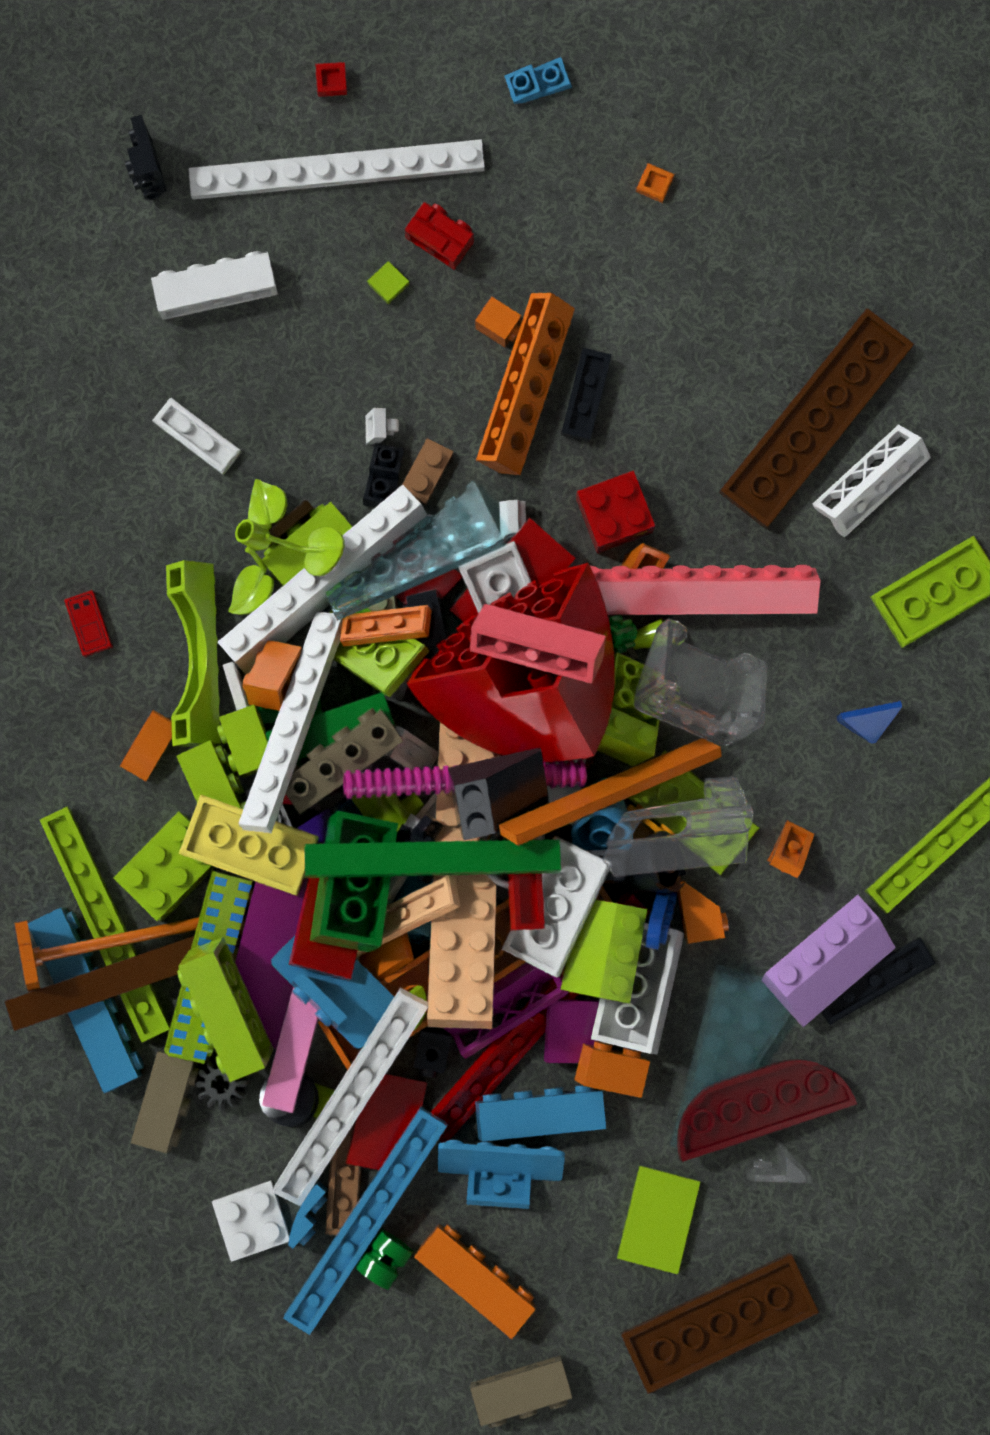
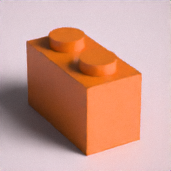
(271, 675)
(612, 1069)

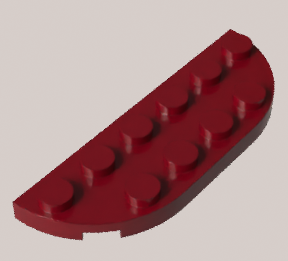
(759, 1105)

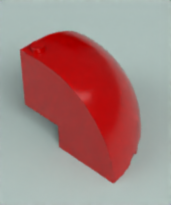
(518, 706)

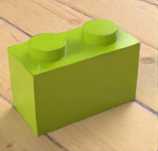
(246, 739)

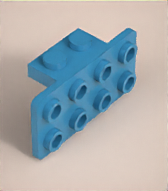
(348, 1006)
(499, 1173)

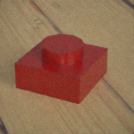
(331, 79)

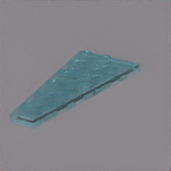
(423, 552)
(734, 1032)

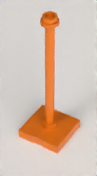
(34, 957)

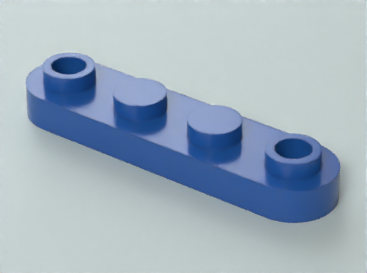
(660, 919)

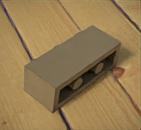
(165, 1103)
(521, 1392)

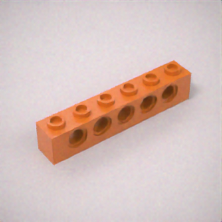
(525, 383)

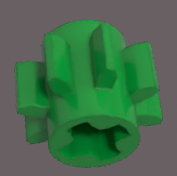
(622, 633)

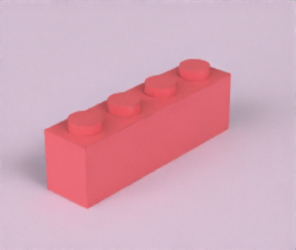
(537, 643)

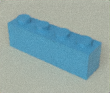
(540, 1114)

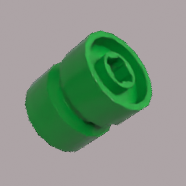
(376, 1267)

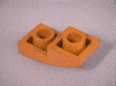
(148, 746)

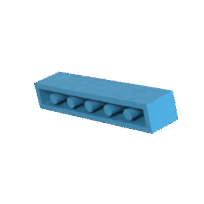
(96, 1024)

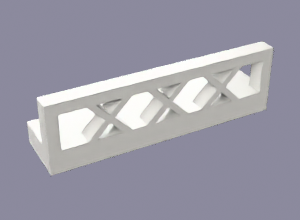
(877, 481)

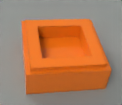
(655, 183)

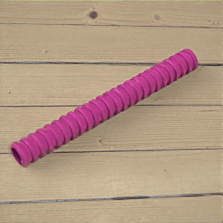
(438, 779)

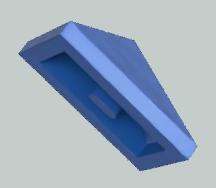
(871, 721)

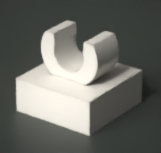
(378, 426)

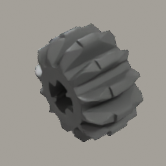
(215, 1091)

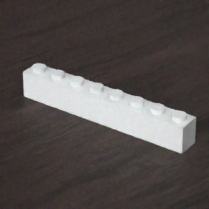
(305, 594)

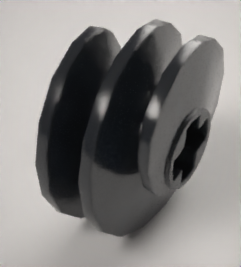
(304, 1109)

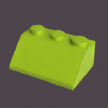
(606, 952)

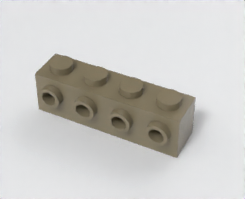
(350, 751)

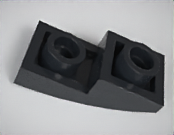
(383, 474)

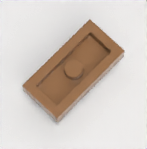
(427, 470)

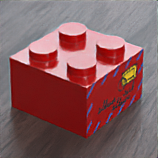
(615, 511)

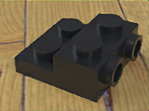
(143, 162)

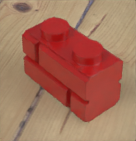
(439, 234)

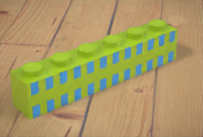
(219, 917)

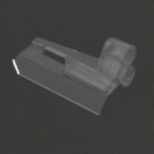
(712, 837)

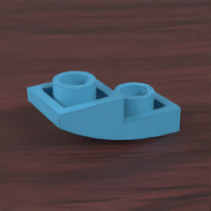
(538, 82)
(303, 1223)

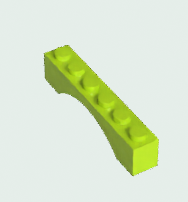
(193, 595)

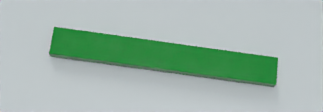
(431, 858)

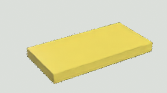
(259, 856)

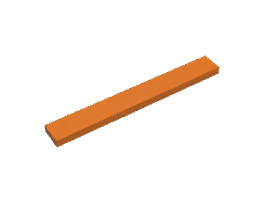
(609, 791)

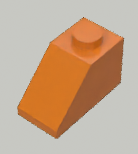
(700, 916)

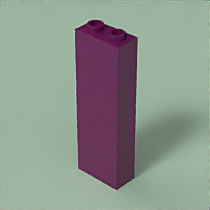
(267, 929)

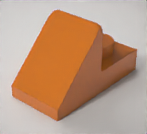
(791, 849)

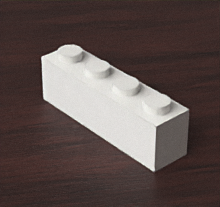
(214, 285)

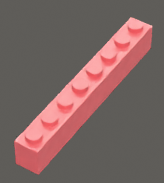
(709, 590)

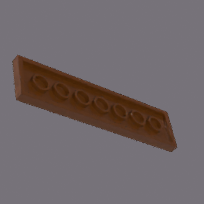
(816, 418)

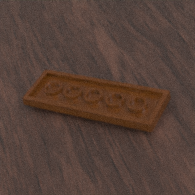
(719, 1323)

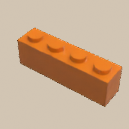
(475, 1280)

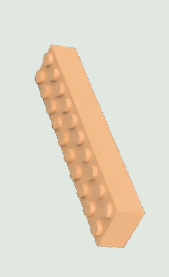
(465, 937)

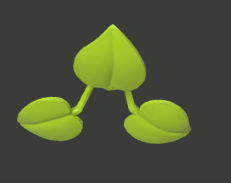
(266, 508)

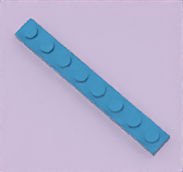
(365, 1220)

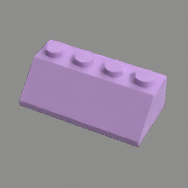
(829, 961)

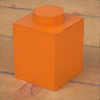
(498, 322)

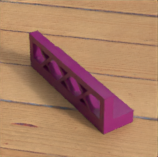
(506, 995)

